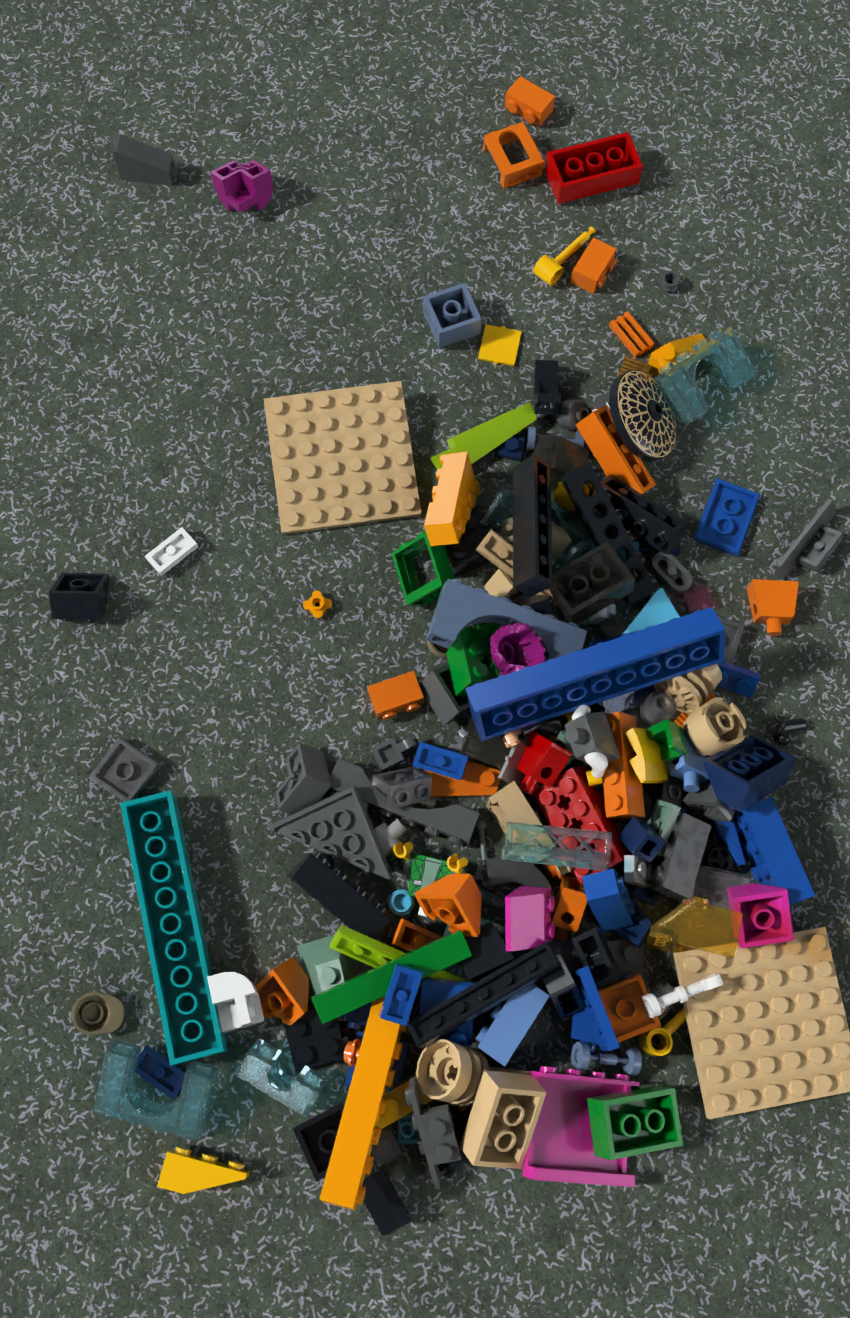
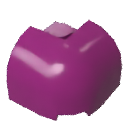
(243, 185)

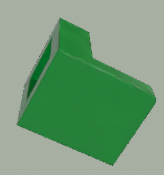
(670, 738)

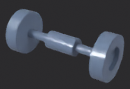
(531, 438)
(630, 1060)

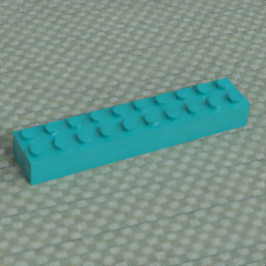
(173, 927)

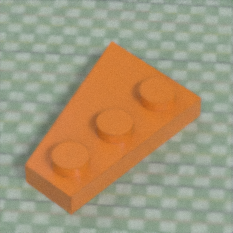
(475, 782)

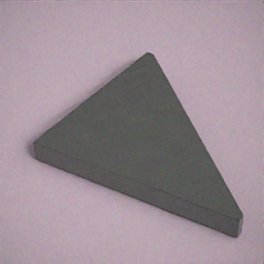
(340, 829)

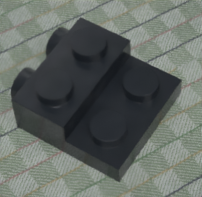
(315, 1042)

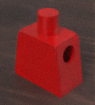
(541, 762)

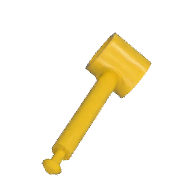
(550, 269)
(664, 1035)

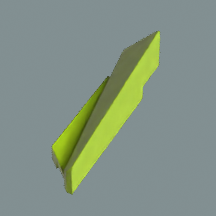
(488, 435)

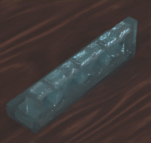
(555, 855)

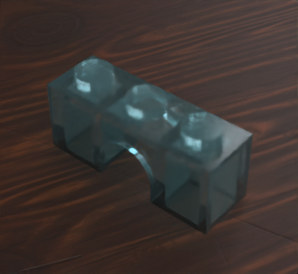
(263, 1072)

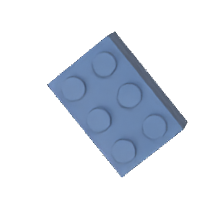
(510, 1024)

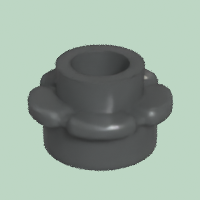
(670, 276)

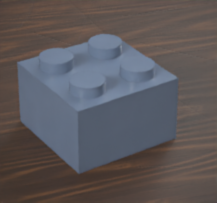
(451, 315)

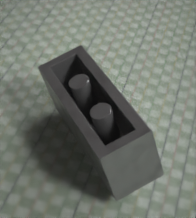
(681, 858)

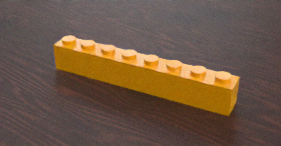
(362, 1111)

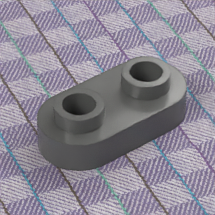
(673, 571)

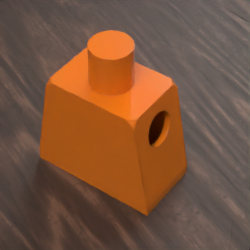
(772, 603)
(569, 899)

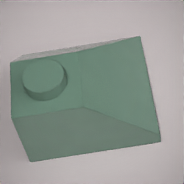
(324, 965)

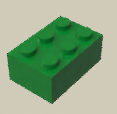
(634, 1122)

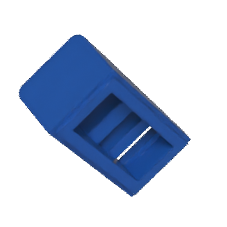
(728, 838)

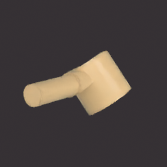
(562, 870)

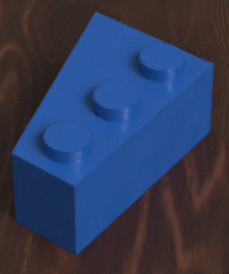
(609, 899)

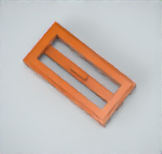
(627, 319)

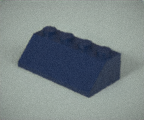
(748, 772)

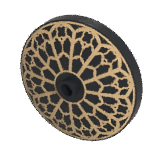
(642, 416)

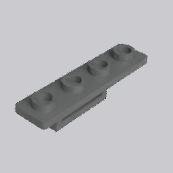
(813, 544)
(436, 1132)

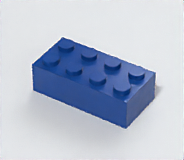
(771, 850)

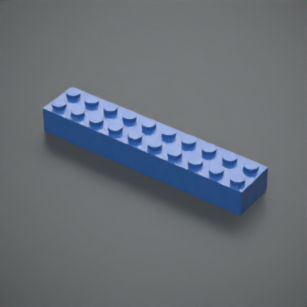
(596, 673)

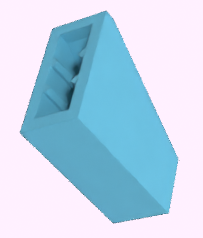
(655, 612)

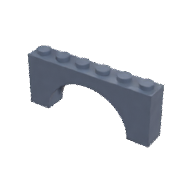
(465, 606)

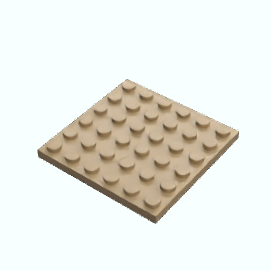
(342, 457)
(771, 1028)

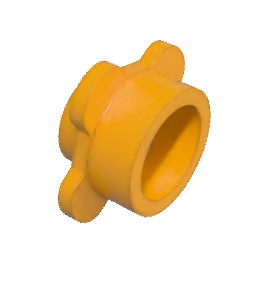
(317, 611)

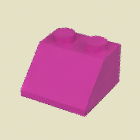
(764, 912)
(528, 918)

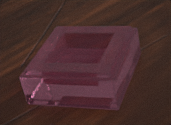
(697, 598)

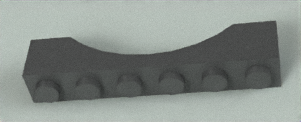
(451, 821)

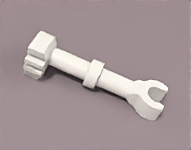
(654, 1005)

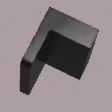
(384, 1202)

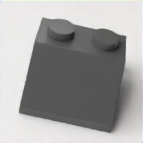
(441, 695)

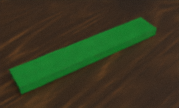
(375, 982)

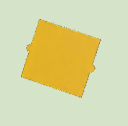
(499, 345)

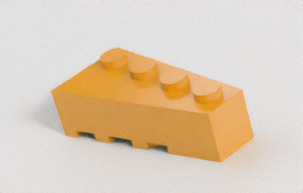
(451, 499)

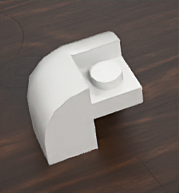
(235, 1000)

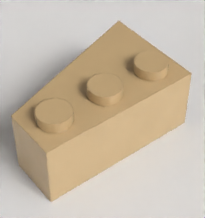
(512, 806)

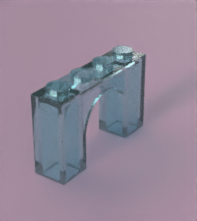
(679, 382)
(121, 1098)

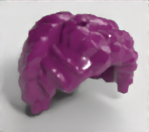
(516, 648)

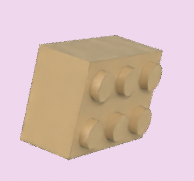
(502, 1119)

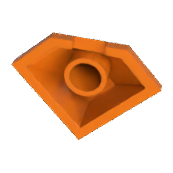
(454, 901)
(284, 992)

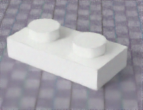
(171, 551)

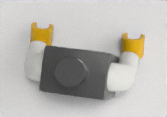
(591, 741)

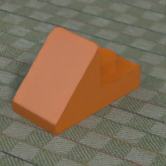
(411, 936)

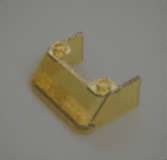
(697, 927)

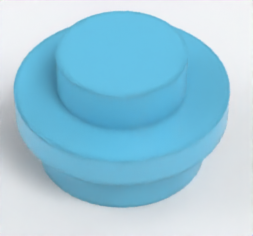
(400, 902)

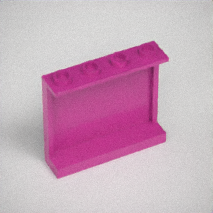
(563, 1136)

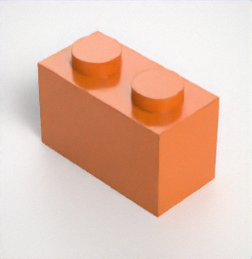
(529, 101)
(593, 266)
(395, 696)

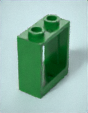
(412, 590)

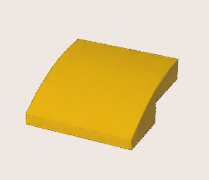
(649, 761)

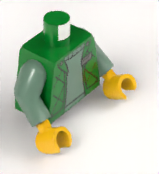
(424, 870)

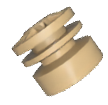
(691, 688)
(450, 1072)

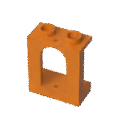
(520, 171)

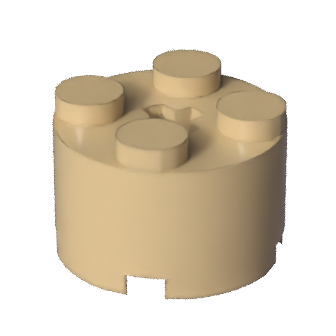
(715, 727)

